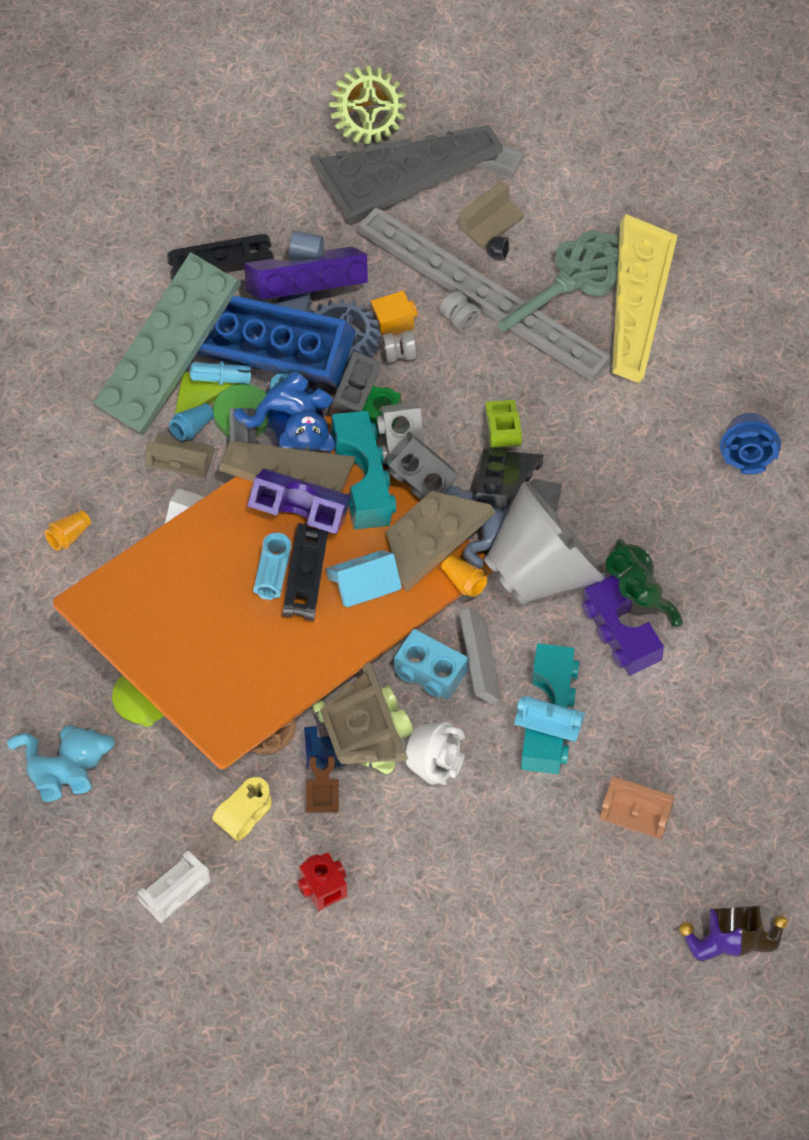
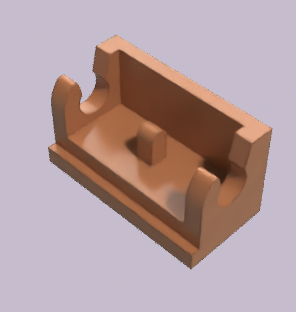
(637, 807)

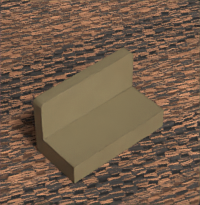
(489, 215)
(179, 456)

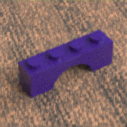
(282, 278)

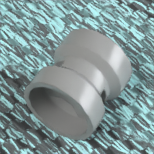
(460, 311)
(392, 346)

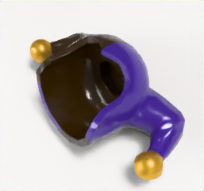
(734, 933)

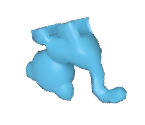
(78, 751)

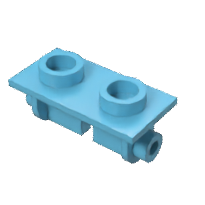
(549, 718)

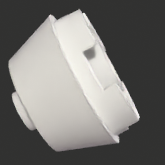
(435, 752)

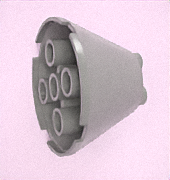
(538, 553)

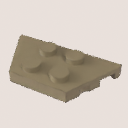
(433, 532)
(363, 723)

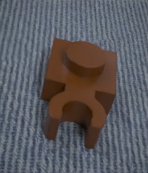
(322, 791)

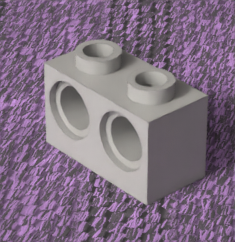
(393, 436)

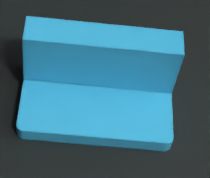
(365, 577)

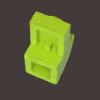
(503, 424)

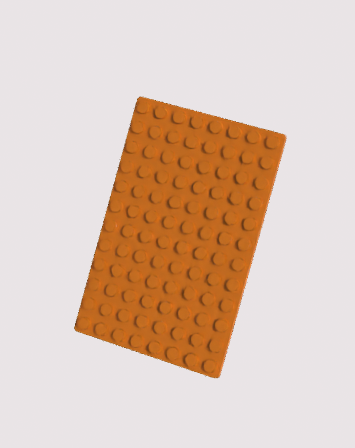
(215, 654)

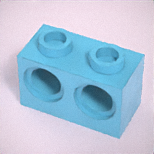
(435, 659)

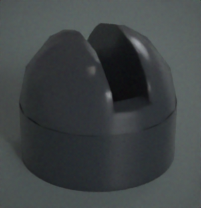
(498, 247)

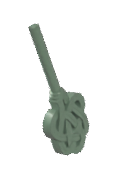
(591, 274)

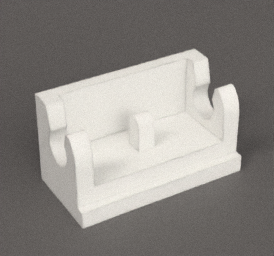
(175, 887)

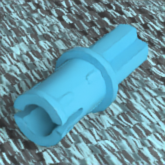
(220, 373)

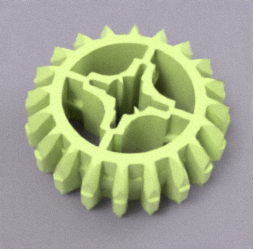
(366, 92)

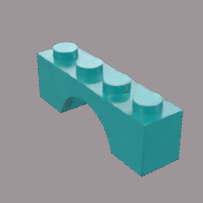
(370, 498)
(552, 674)

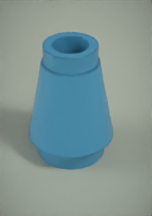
(190, 422)

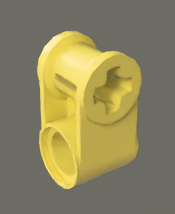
(240, 811)

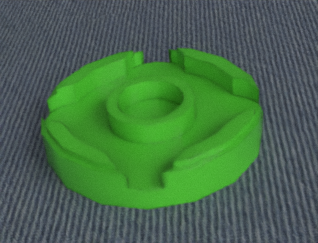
(237, 397)

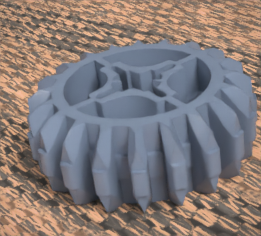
(363, 343)

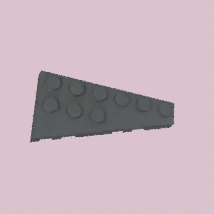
(400, 168)

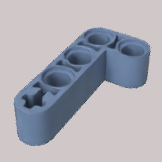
(302, 247)

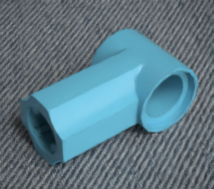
(272, 566)

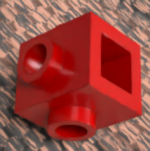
(322, 880)

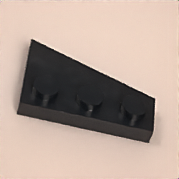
(503, 474)

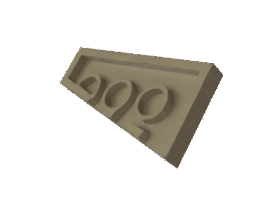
(318, 468)

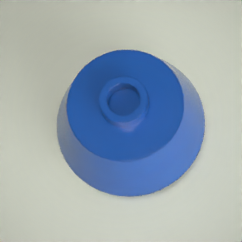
(750, 443)

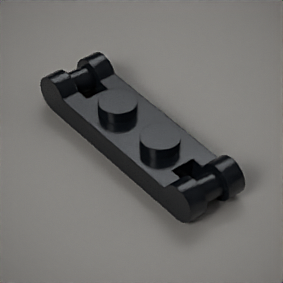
(226, 254)
(305, 572)

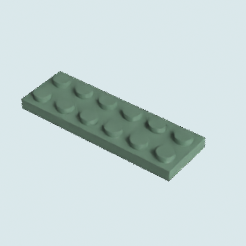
(167, 343)

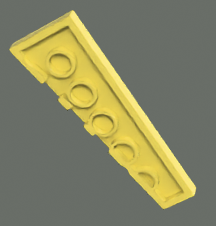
(641, 283)

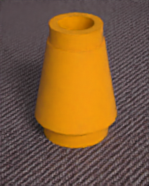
(66, 530)
(465, 576)

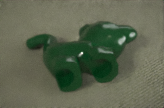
(635, 572)

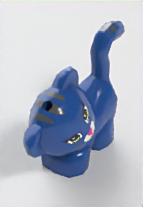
(305, 427)

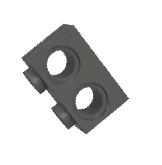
(355, 384)
(426, 463)

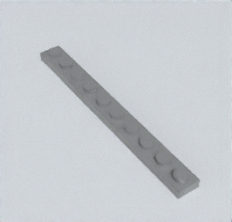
(483, 293)

